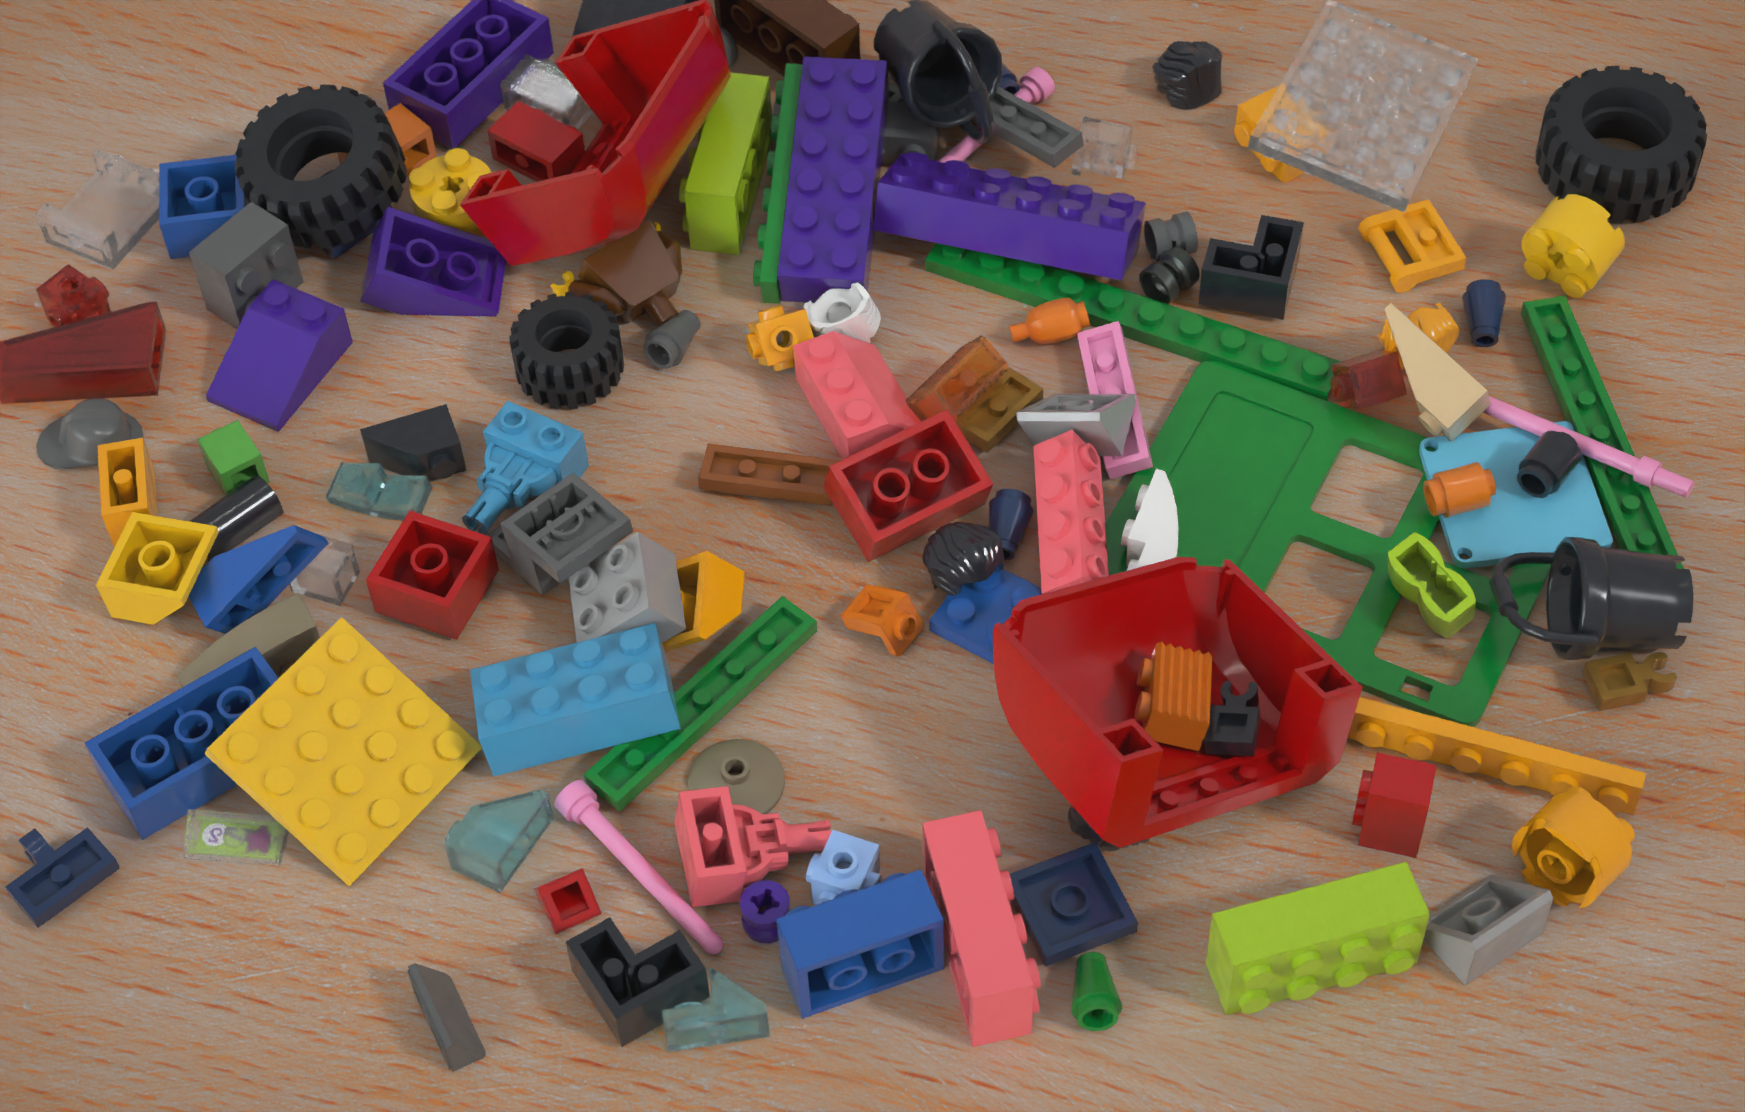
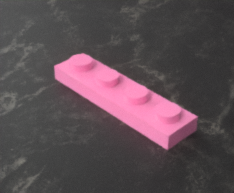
(1110, 372)

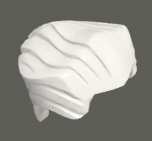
(845, 312)

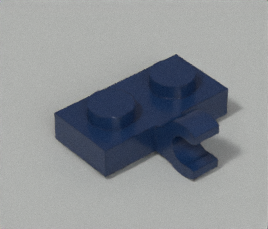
(59, 875)

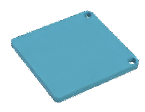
(1514, 519)

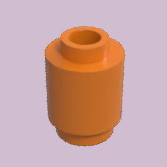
(1459, 490)

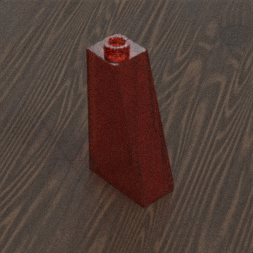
(86, 359)

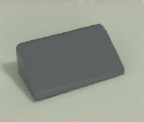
(446, 1016)

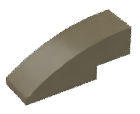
(278, 632)

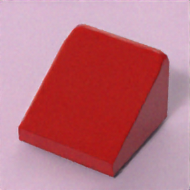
(568, 900)

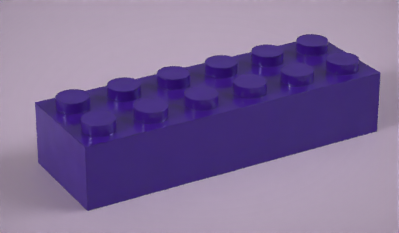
(833, 177)
(1009, 215)

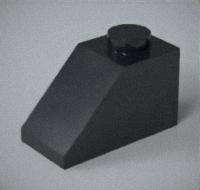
(416, 444)

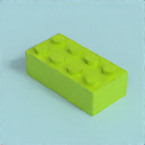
(727, 166)
(1316, 938)

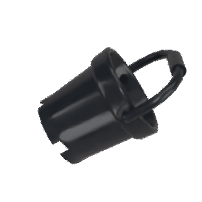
(941, 67)
(1602, 598)

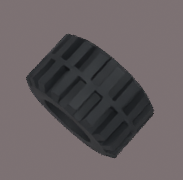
(563, 325)

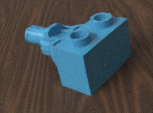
(522, 461)

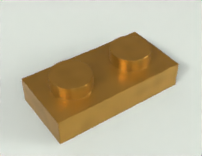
(996, 409)

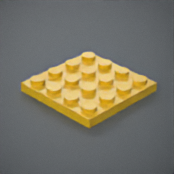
(343, 751)

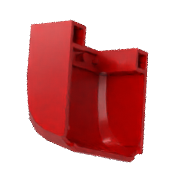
(652, 93)
(1072, 695)

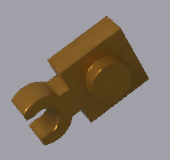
(1622, 682)

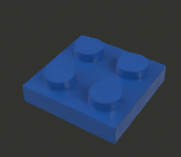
(971, 615)

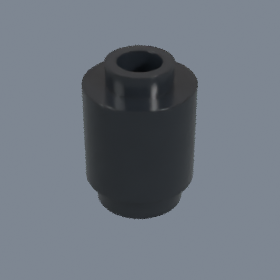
(1548, 464)

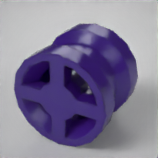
(763, 925)

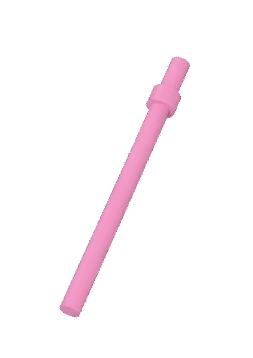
(1644, 470)

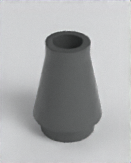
(670, 341)

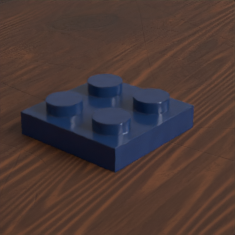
(1071, 904)

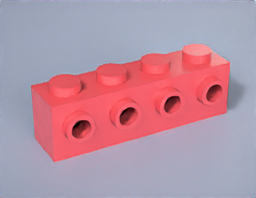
(1069, 512)

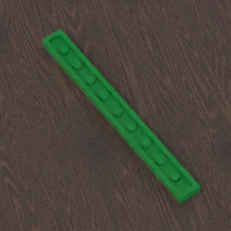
(1139, 317)

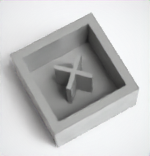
(628, 589)

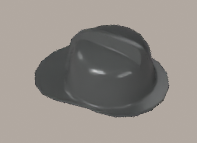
(75, 437)

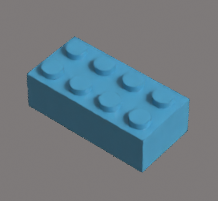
(574, 699)

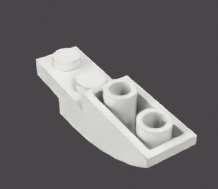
(1155, 530)

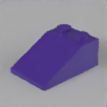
(431, 269)
(279, 355)

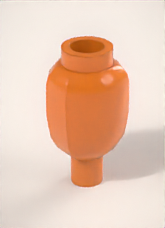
(1052, 322)

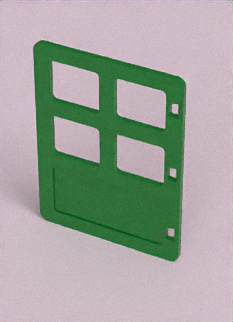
(1244, 482)

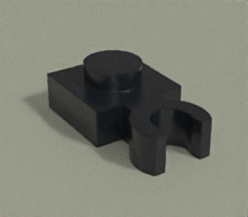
(1235, 723)

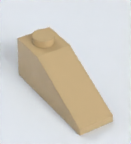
(1442, 388)

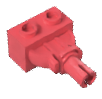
(734, 845)

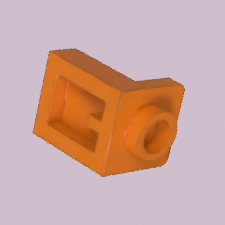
(885, 615)

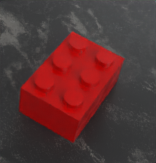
(907, 485)

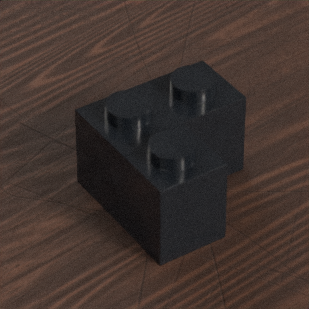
(1255, 276)
(632, 987)

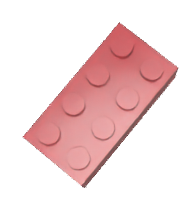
(979, 929)

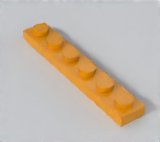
(1494, 755)

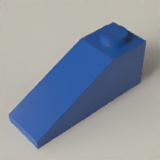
(252, 576)

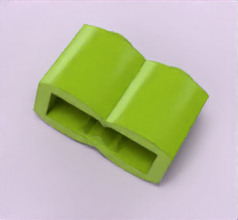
(1421, 577)

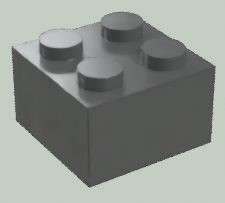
(242, 260)

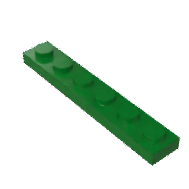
(774, 197)
(704, 702)

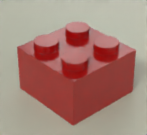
(432, 574)

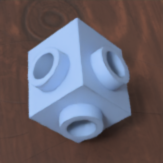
(843, 866)

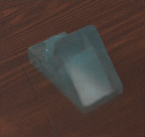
(730, 1018)

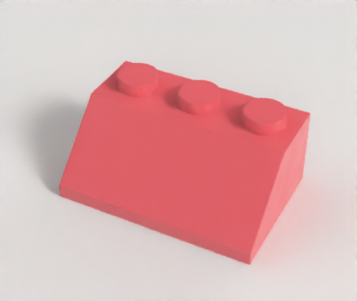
(851, 391)

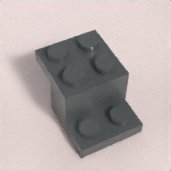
(559, 533)

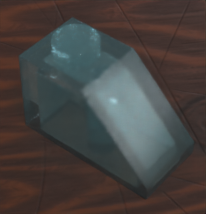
(498, 837)

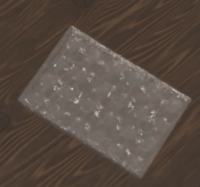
(1363, 105)

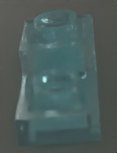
(372, 492)

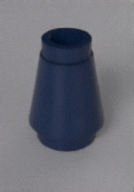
(1484, 311)
(1010, 516)

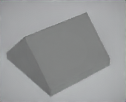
(1093, 417)
(1487, 925)

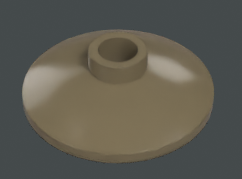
(756, 787)

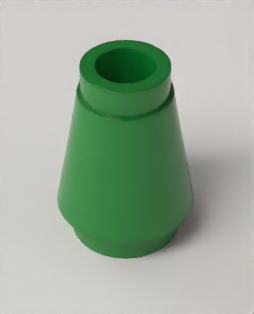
(1094, 993)

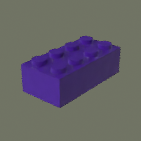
(460, 70)

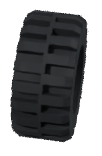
(1628, 108)
(309, 127)

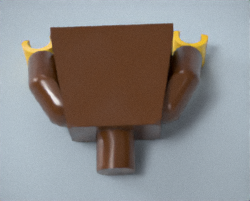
(631, 275)

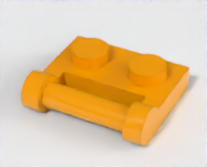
(1423, 237)

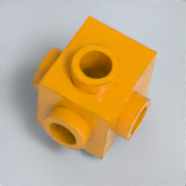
(761, 340)

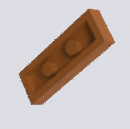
(765, 474)

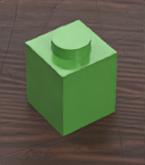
(231, 456)

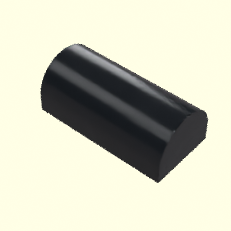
(240, 514)

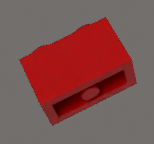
(535, 143)
(1394, 804)

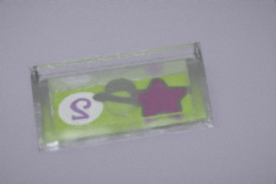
(234, 837)

